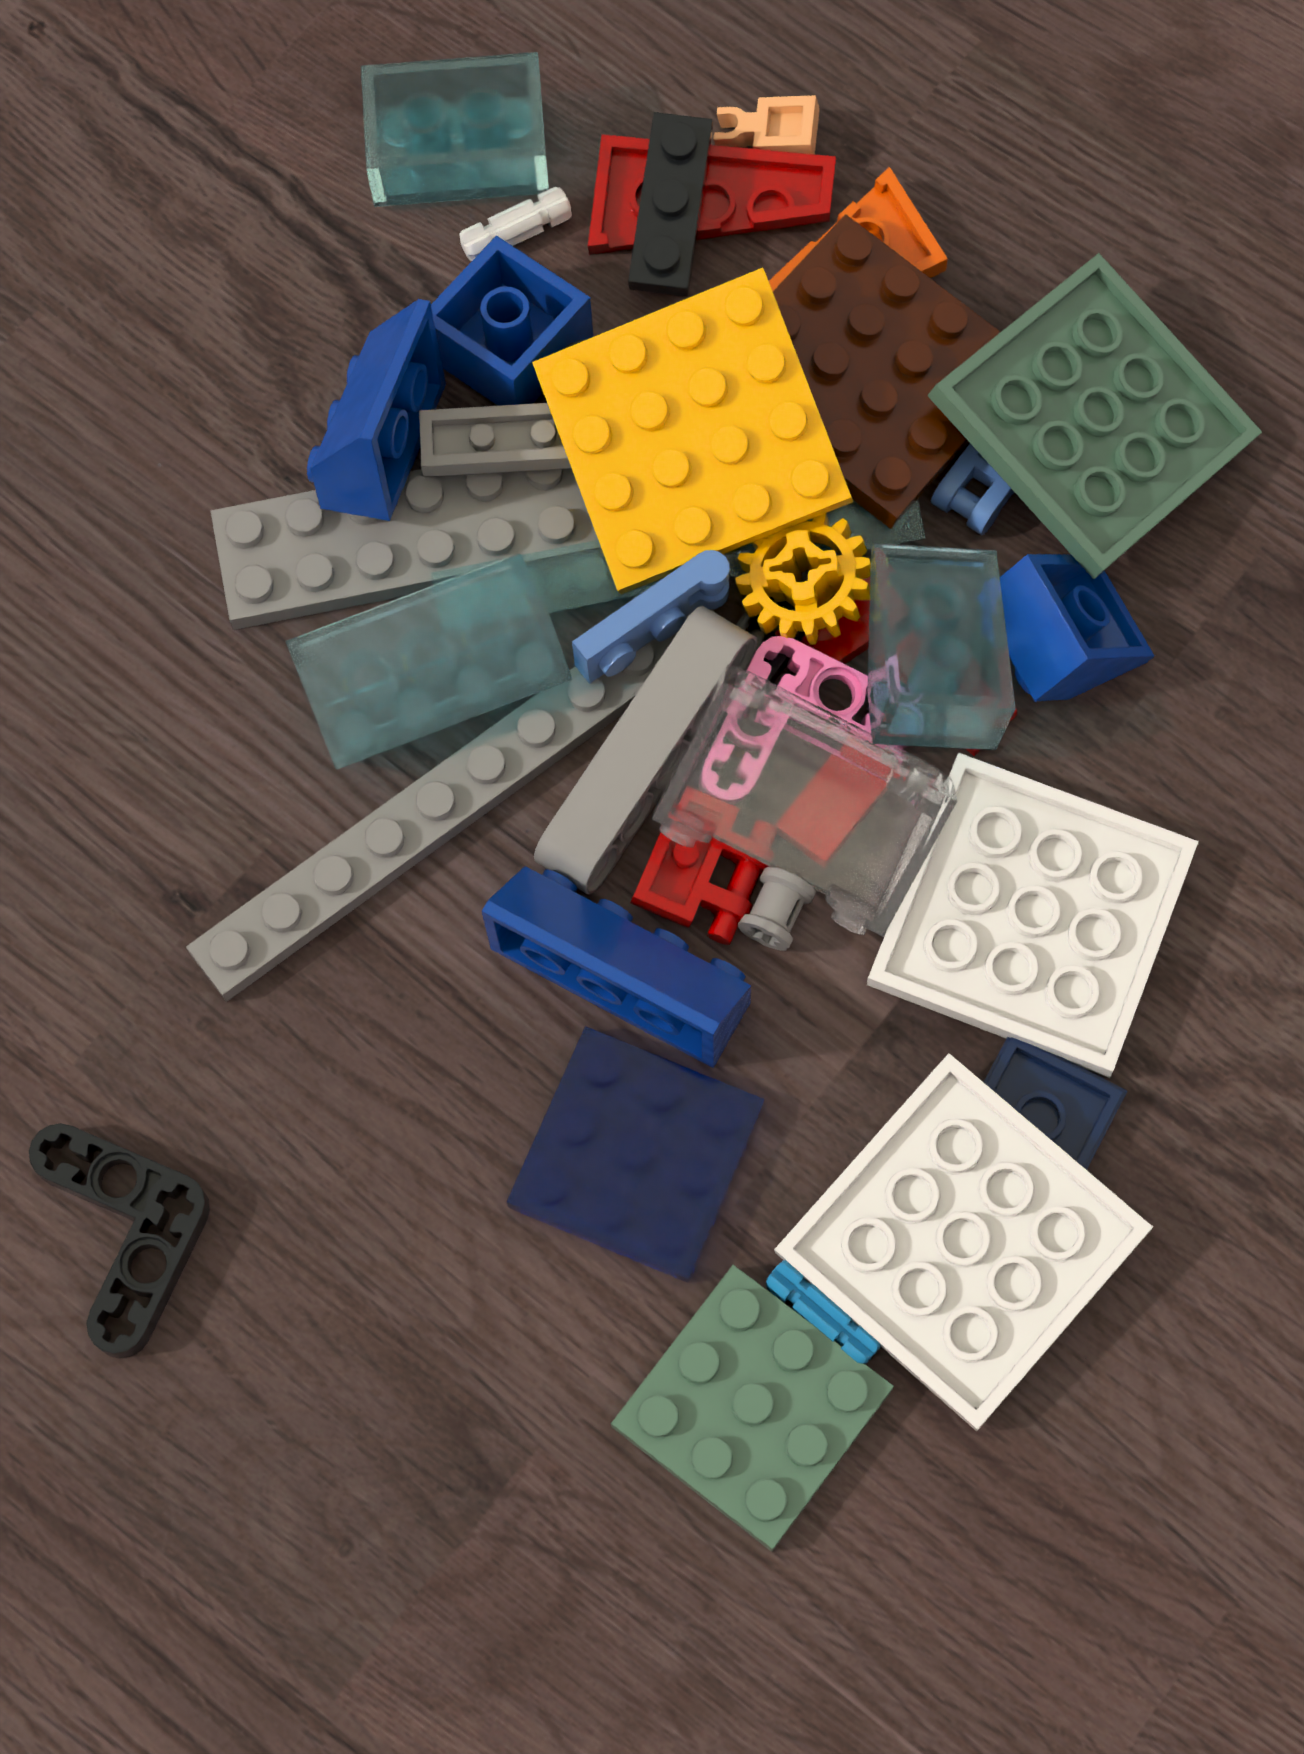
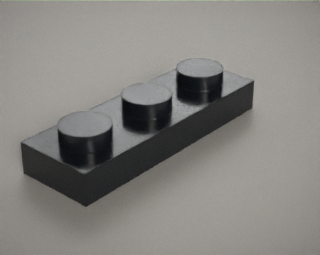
(670, 204)

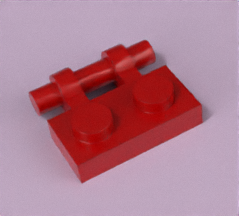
(679, 882)

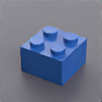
(504, 318)

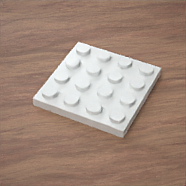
(1035, 916)
(963, 1241)

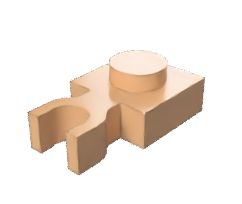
(778, 125)

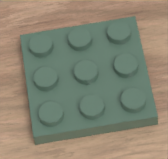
(752, 1407)

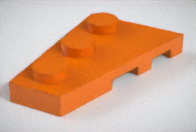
(893, 220)

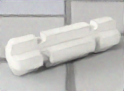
(518, 222)

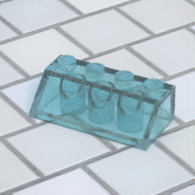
(428, 660)

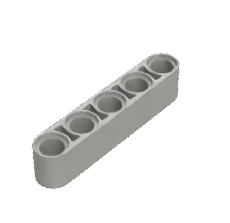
(641, 752)

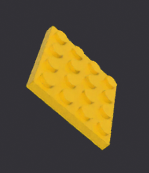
(692, 431)

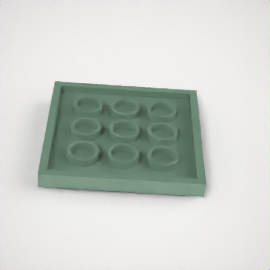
(1094, 415)

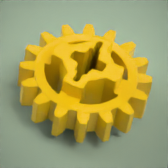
(777, 571)

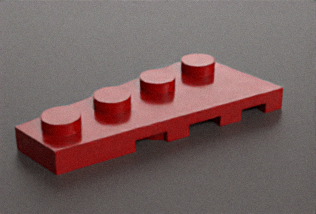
(742, 191)

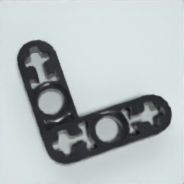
(143, 1207)

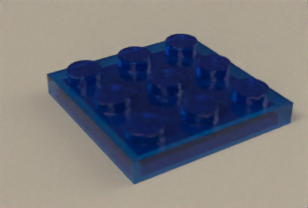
(636, 1154)

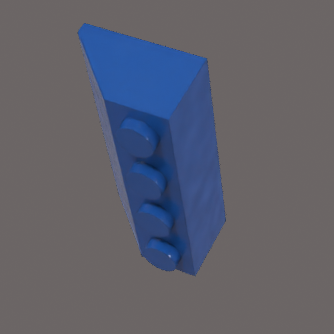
(617, 963)

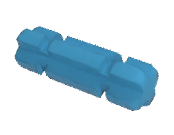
(820, 1311)

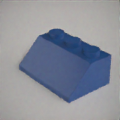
(377, 422)

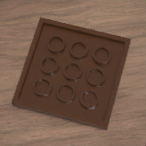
(872, 350)

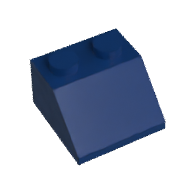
(1066, 628)

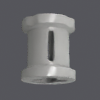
(776, 908)

